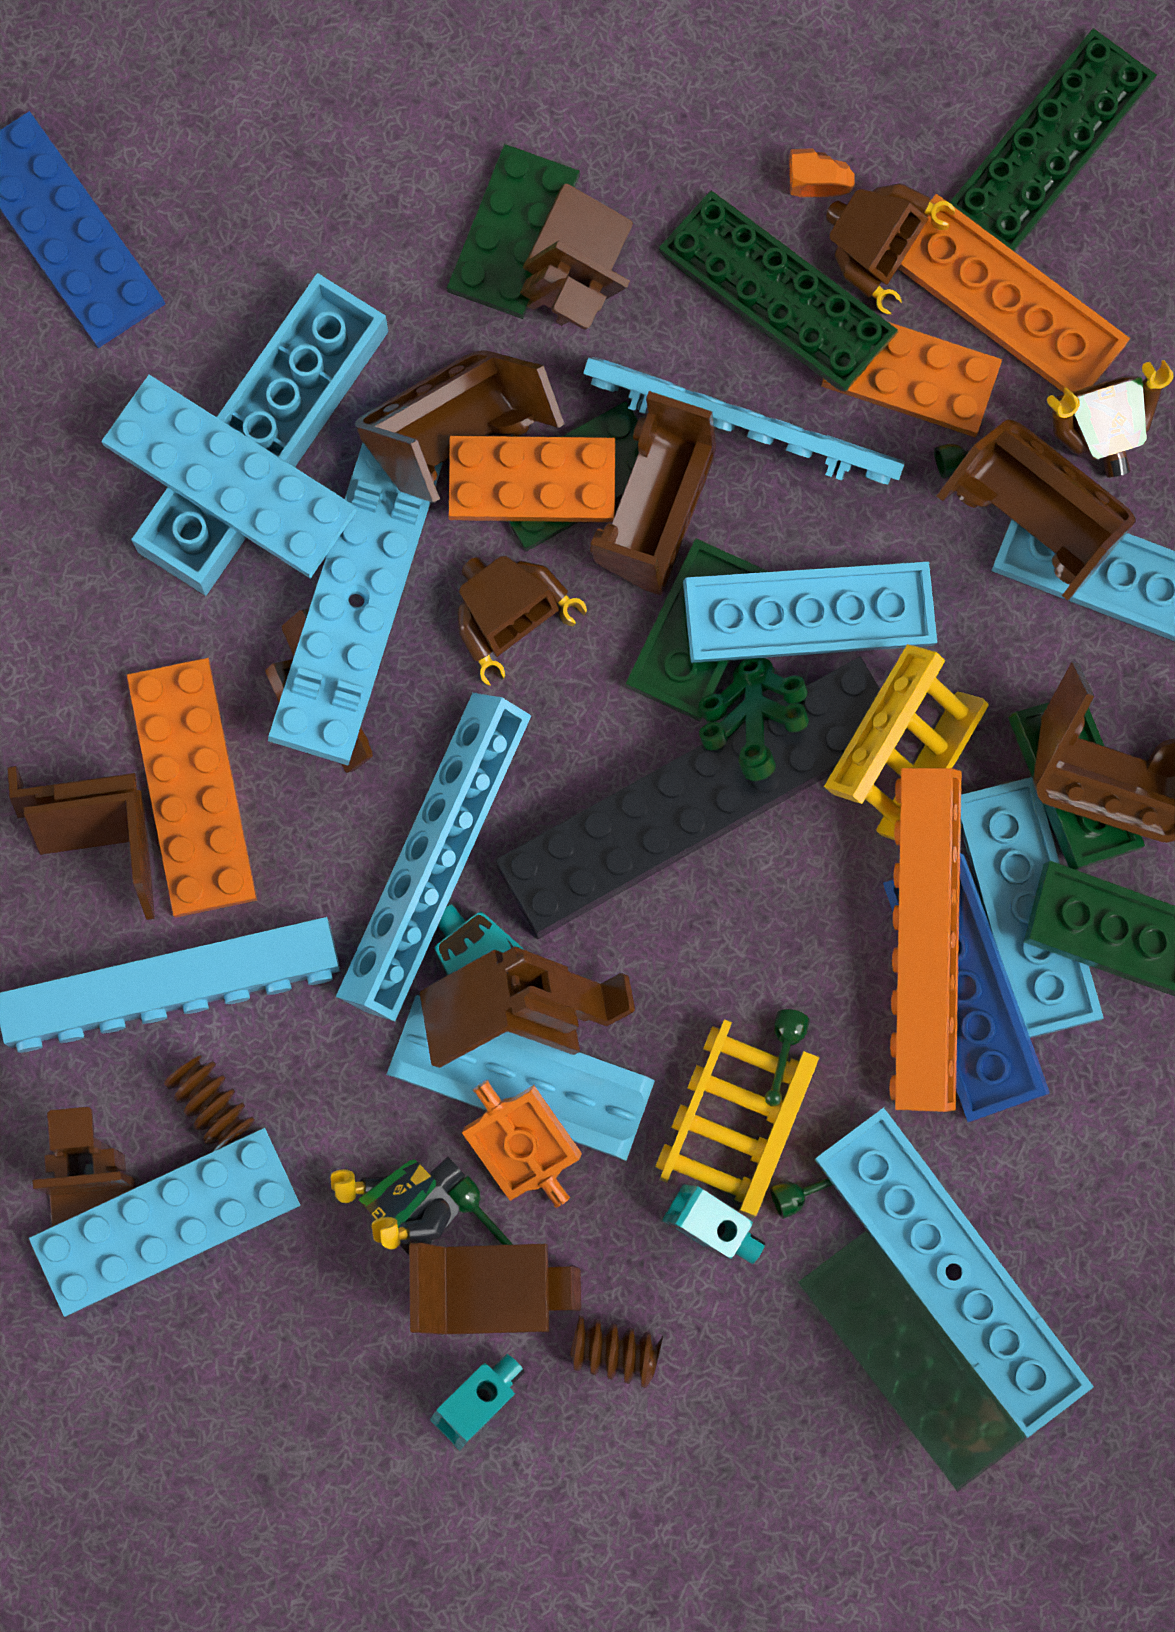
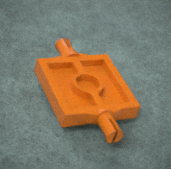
(522, 1143)

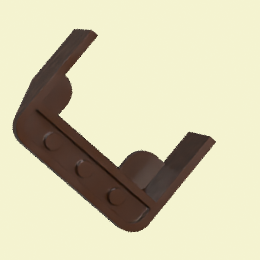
(466, 398)
(660, 494)
(1045, 498)
(1098, 779)

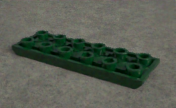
(1053, 139)
(777, 291)

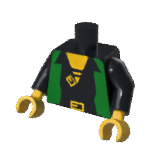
(406, 1204)

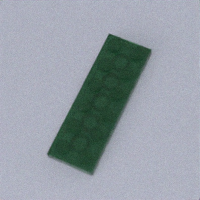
(912, 1361)

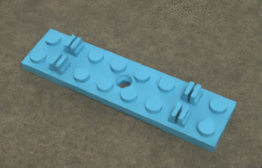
(761, 428)
(346, 643)
(980, 1311)

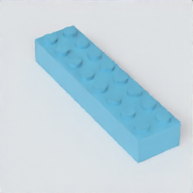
(278, 407)

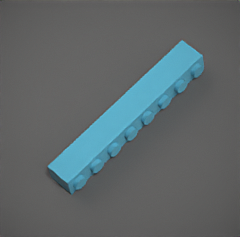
(168, 983)

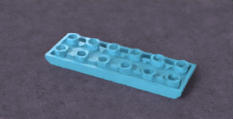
(590, 1097)

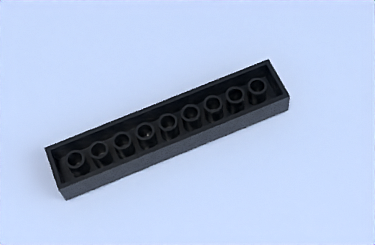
(681, 807)

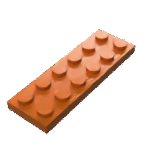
(1012, 302)
(191, 787)

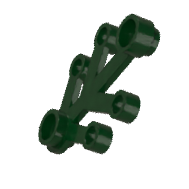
(753, 678)

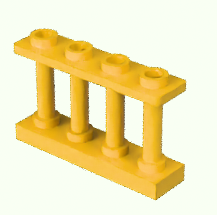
(885, 724)
(762, 1151)

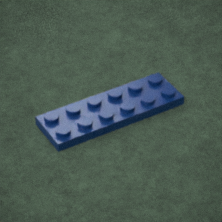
(70, 235)
(993, 1045)

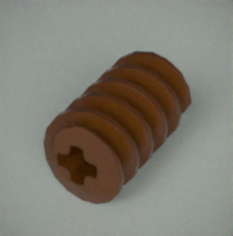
(209, 1102)
(615, 1352)

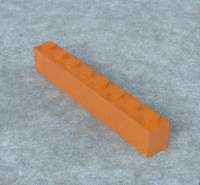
(926, 939)

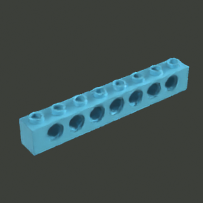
(433, 856)

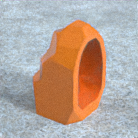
(818, 174)

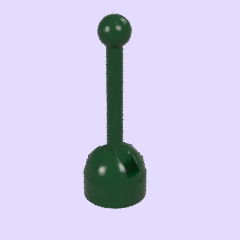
(948, 458)
(789, 1029)
(467, 1197)
(790, 1197)

